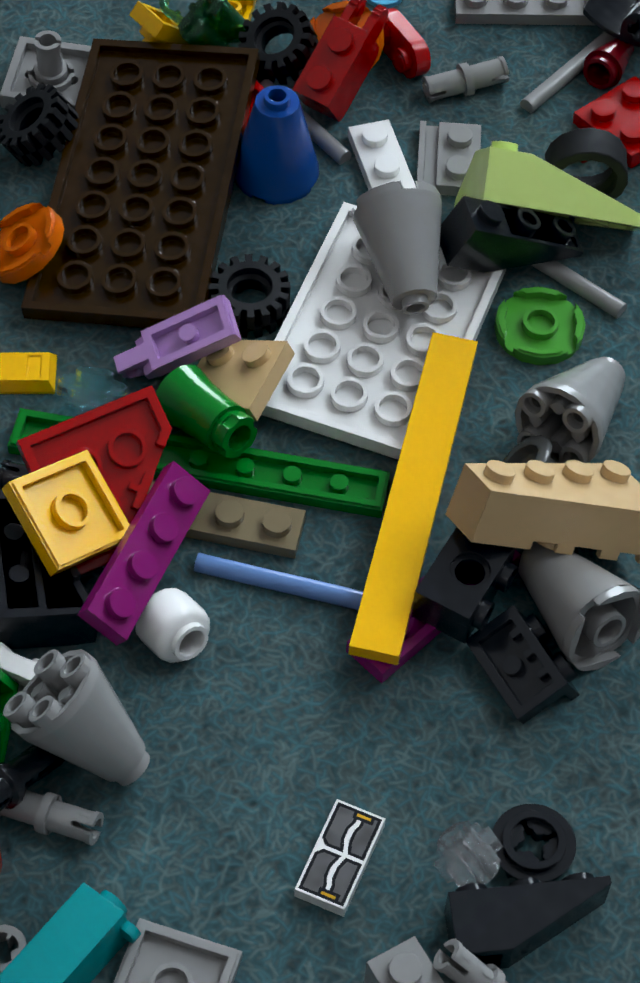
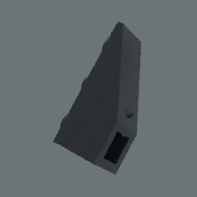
(501, 237)
(516, 919)

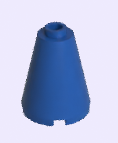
(277, 149)

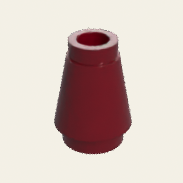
(607, 63)

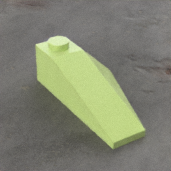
(531, 183)

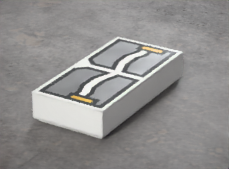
(339, 857)

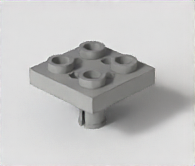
(47, 62)

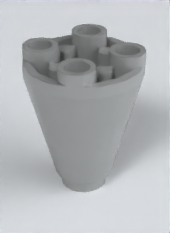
(572, 409)
(78, 717)

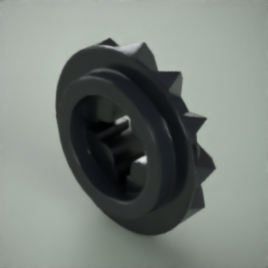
(543, 825)

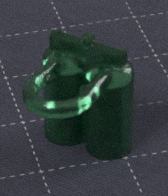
(207, 22)

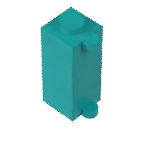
(74, 941)

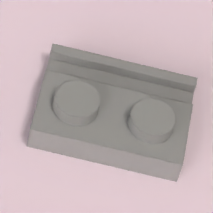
(446, 154)

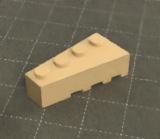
(551, 505)

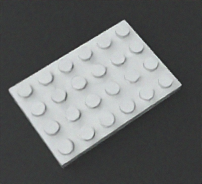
(358, 353)

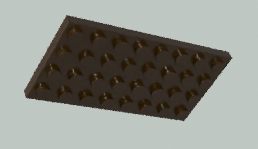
(145, 182)

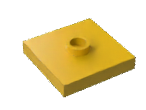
(67, 512)

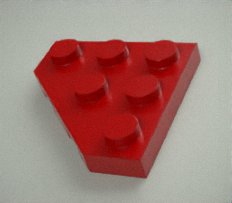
(124, 443)

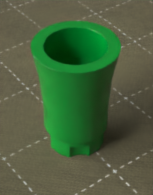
(205, 411)

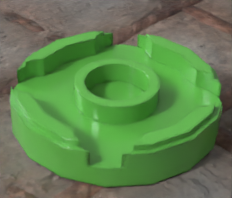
(538, 339)

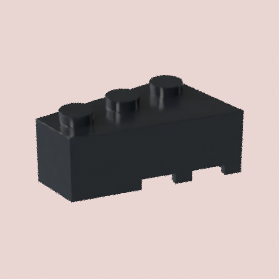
(33, 605)

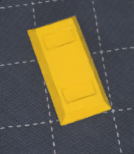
(28, 373)

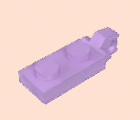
(181, 340)

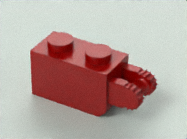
(341, 60)

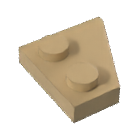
(248, 371)

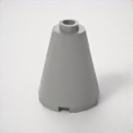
(403, 241)
(582, 605)

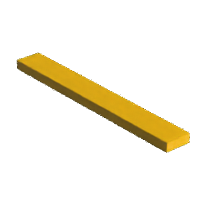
(413, 501)

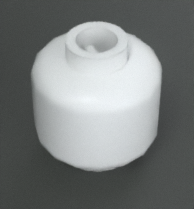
(173, 626)

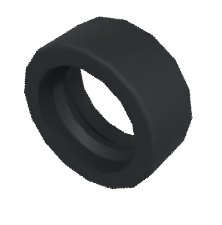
(593, 145)

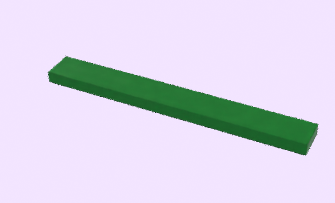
(255, 471)

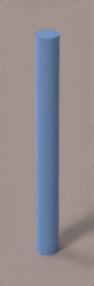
(278, 581)

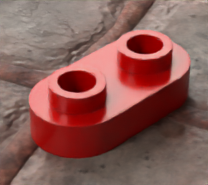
(405, 46)

